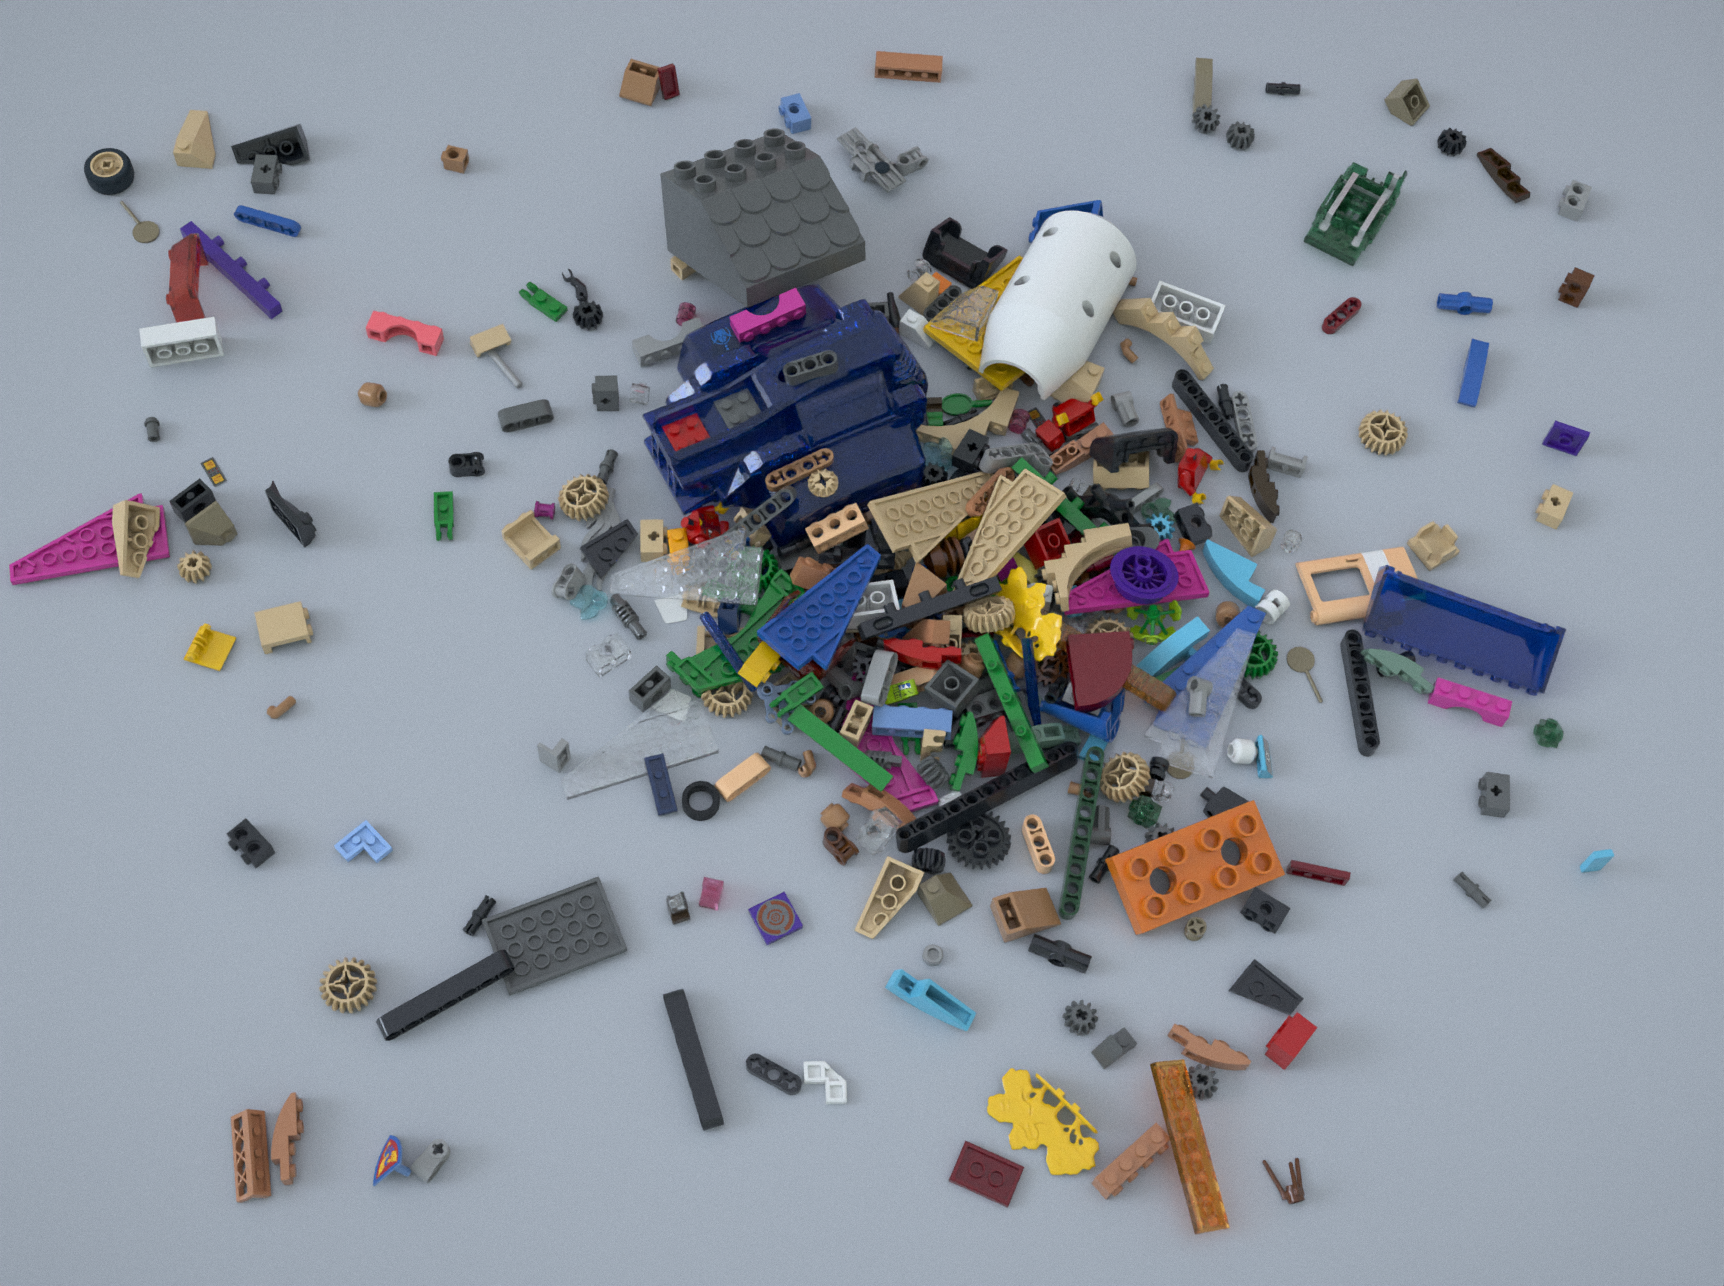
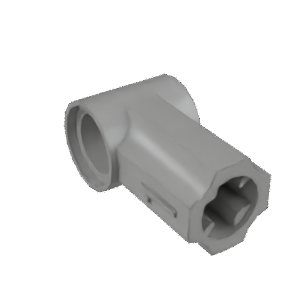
(1123, 403)
(1199, 691)

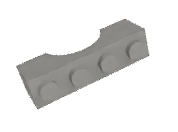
(652, 350)

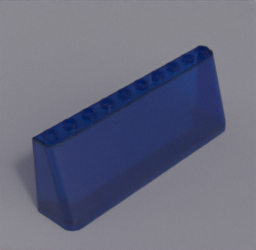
(1462, 631)

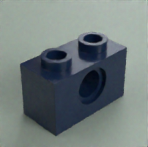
(729, 618)

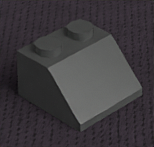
(953, 687)

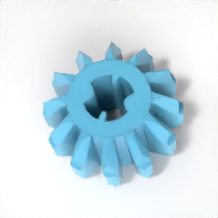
(1164, 525)

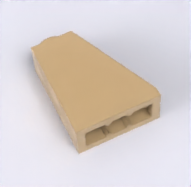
(921, 293)

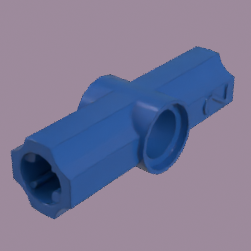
(1464, 303)

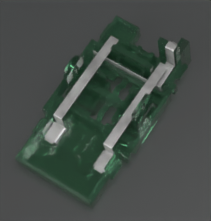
(1341, 234)

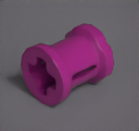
(544, 510)

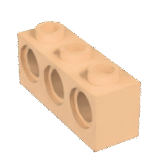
(846, 530)

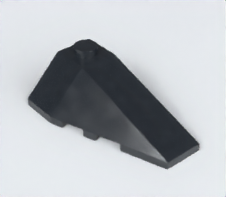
(287, 144)

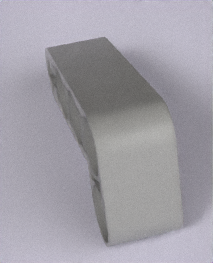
(1008, 455)

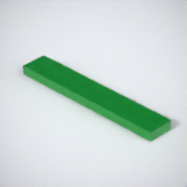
(840, 748)

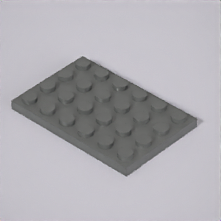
(556, 934)

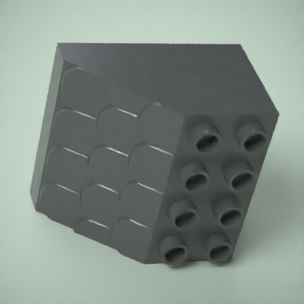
(759, 218)

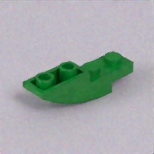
(967, 744)

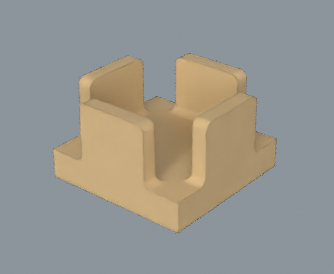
(1434, 545)

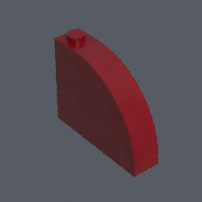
(1098, 667)

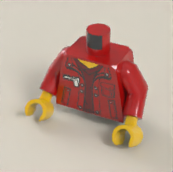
(703, 523)

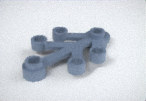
(769, 697)

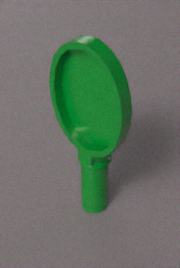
(961, 403)

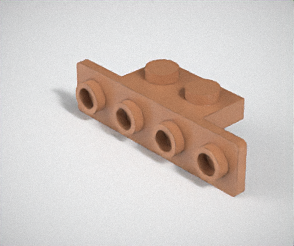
(1181, 422)

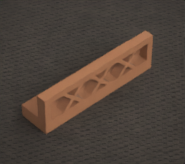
(253, 1154)

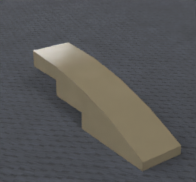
(1202, 83)

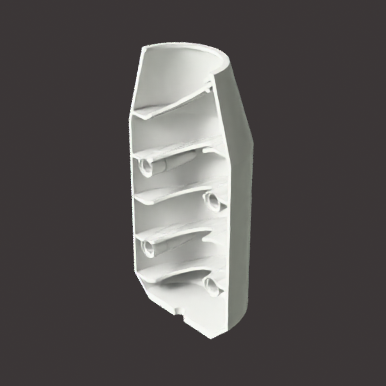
(1059, 298)

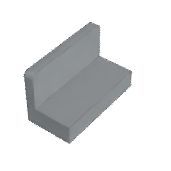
(555, 758)

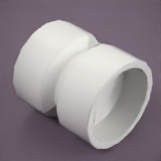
(1273, 605)

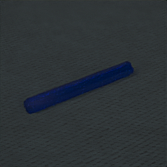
(725, 646)
(1031, 680)

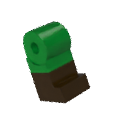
(934, 411)

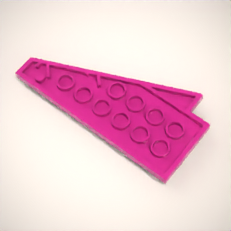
(83, 550)
(1102, 594)

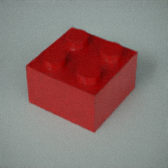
(1047, 543)
(1289, 1040)

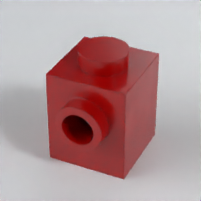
(1051, 435)

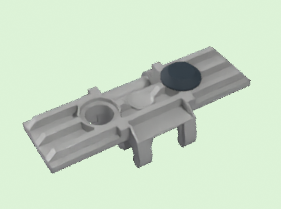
(882, 171)

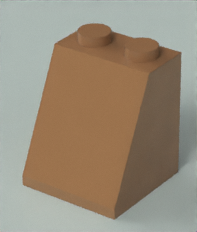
(921, 581)

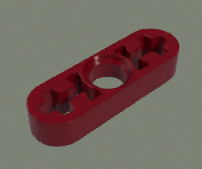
(1339, 322)

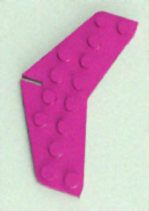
(906, 782)

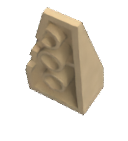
(195, 142)
(133, 534)
(890, 893)

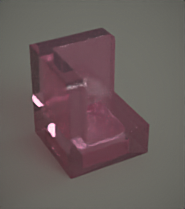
(711, 893)

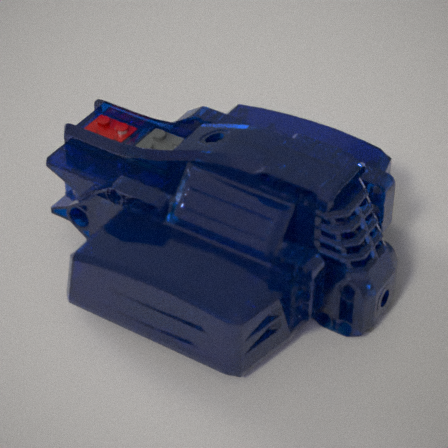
(743, 420)

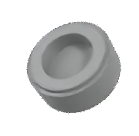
(932, 955)

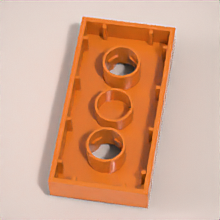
(1194, 867)

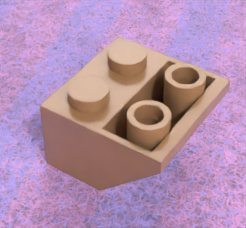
(640, 82)

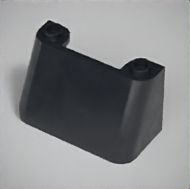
(959, 257)
(1115, 449)

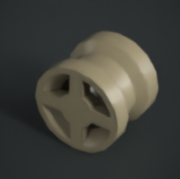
(1196, 924)

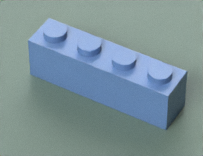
(910, 722)

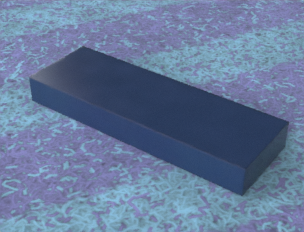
(660, 784)

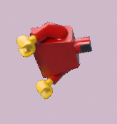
(1075, 415)
(1192, 469)

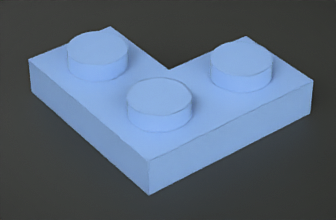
(363, 838)

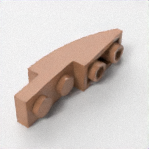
(1077, 452)
(872, 799)
(1216, 1055)
(287, 1130)

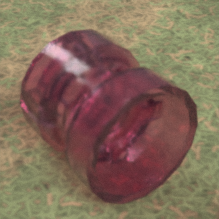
(686, 312)
(1019, 420)

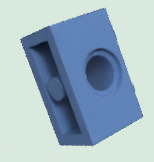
(795, 113)

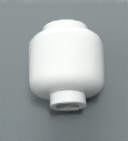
(1242, 751)

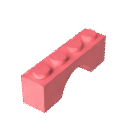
(385, 326)

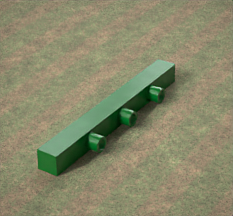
(1067, 509)
(1011, 703)

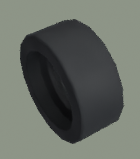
(704, 814)

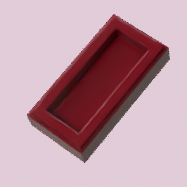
(668, 81)

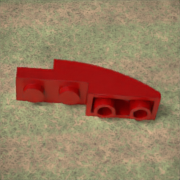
(929, 657)

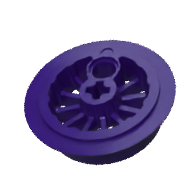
(1139, 582)

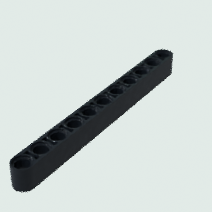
(984, 798)

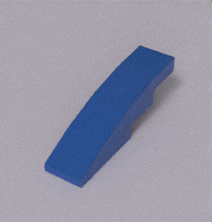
(1473, 373)

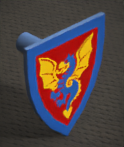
(390, 1160)

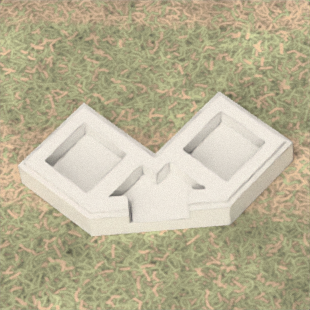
(821, 1073)

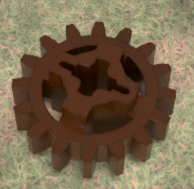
(1052, 673)

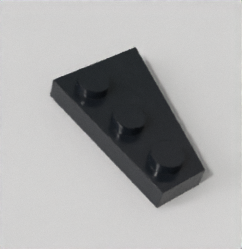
(608, 547)
(1265, 988)

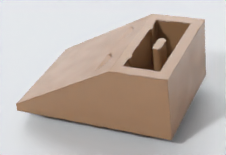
(1024, 913)

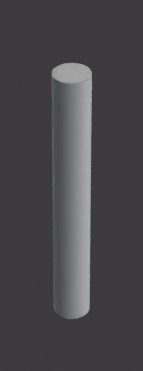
(501, 364)

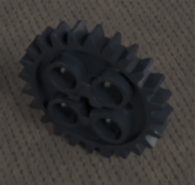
(993, 849)

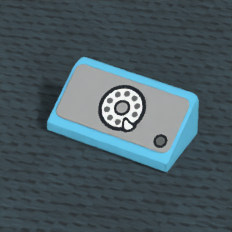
(1263, 758)

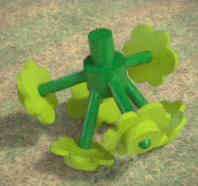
(1154, 617)

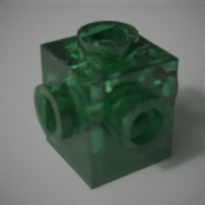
(1549, 738)
(1144, 811)

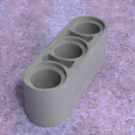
(879, 677)

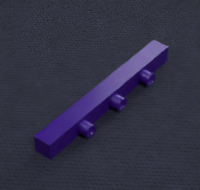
(235, 273)

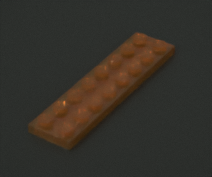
(1189, 1146)

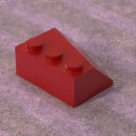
(993, 749)

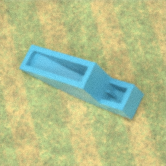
(1233, 573)
(1174, 648)
(931, 999)

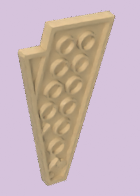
(926, 514)
(1008, 522)

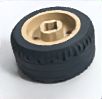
(109, 171)

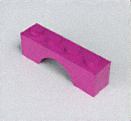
(748, 325)
(1490, 707)

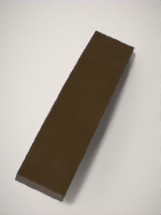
(1501, 173)

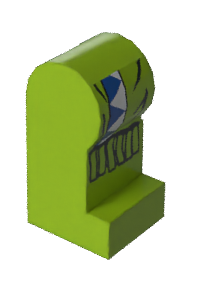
(901, 691)

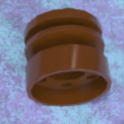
(945, 558)

